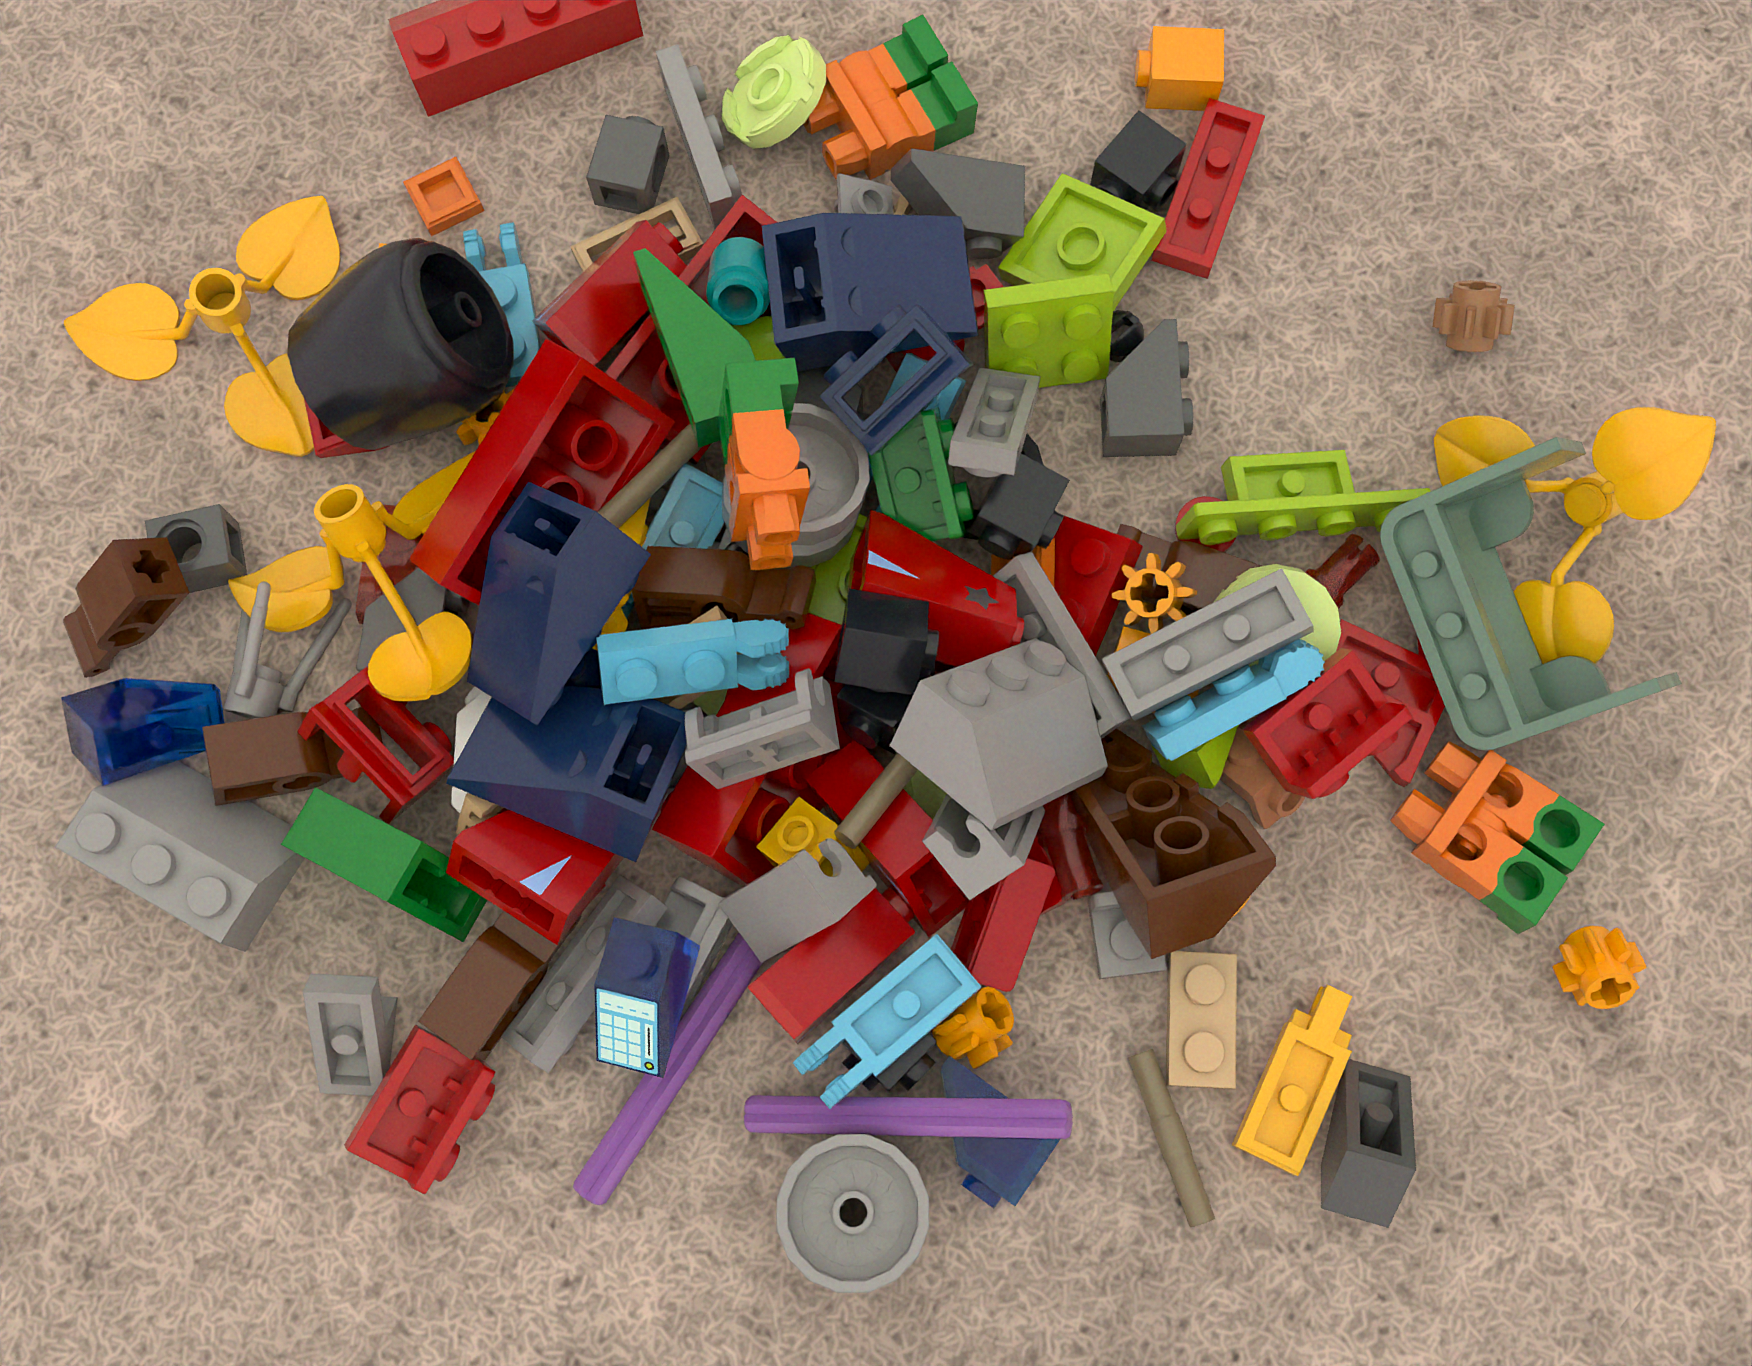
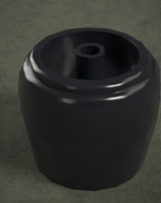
(401, 345)

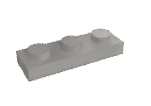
(699, 133)
(994, 423)
(1050, 622)
(1208, 644)
(566, 995)

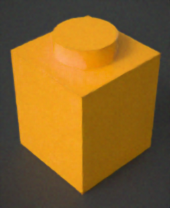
(1181, 68)

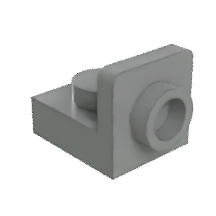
(1115, 942)

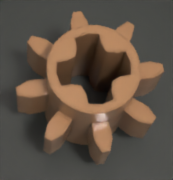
(1473, 316)

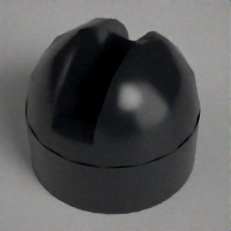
(1129, 338)

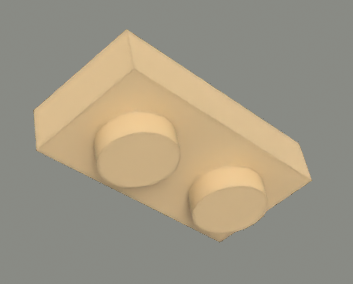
(1201, 1020)

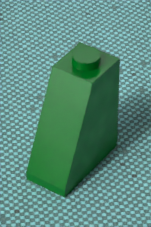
(383, 863)

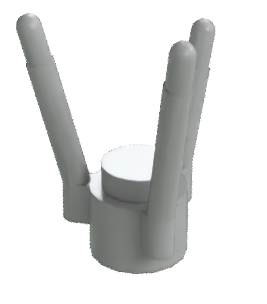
(256, 688)

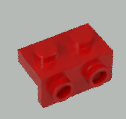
(1326, 728)
(422, 1110)

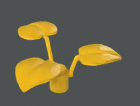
(136, 324)
(1644, 468)
(407, 664)

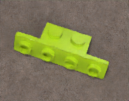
(1287, 495)

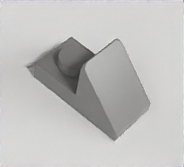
(349, 1032)

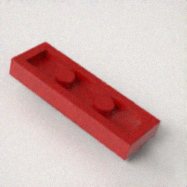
(1208, 188)

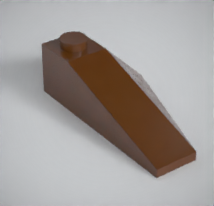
(1167, 849)

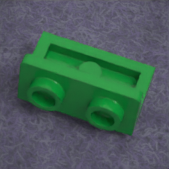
(918, 483)

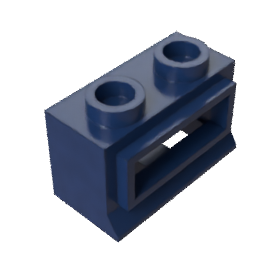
(908, 399)

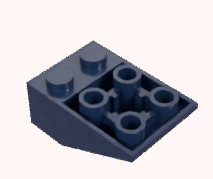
(848, 270)
(546, 596)
(581, 768)

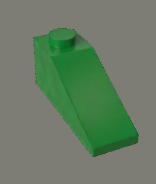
(693, 341)

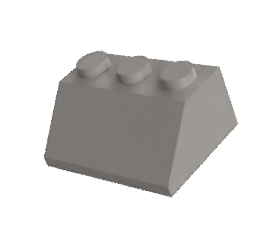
(1004, 732)
(183, 853)

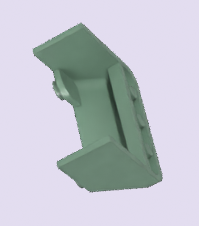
(1469, 614)

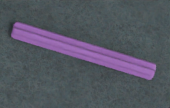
(656, 1094)
(911, 1116)

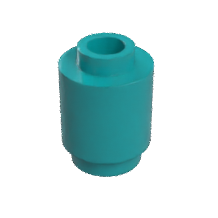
(738, 281)

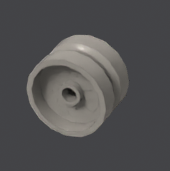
(837, 481)
(845, 1255)

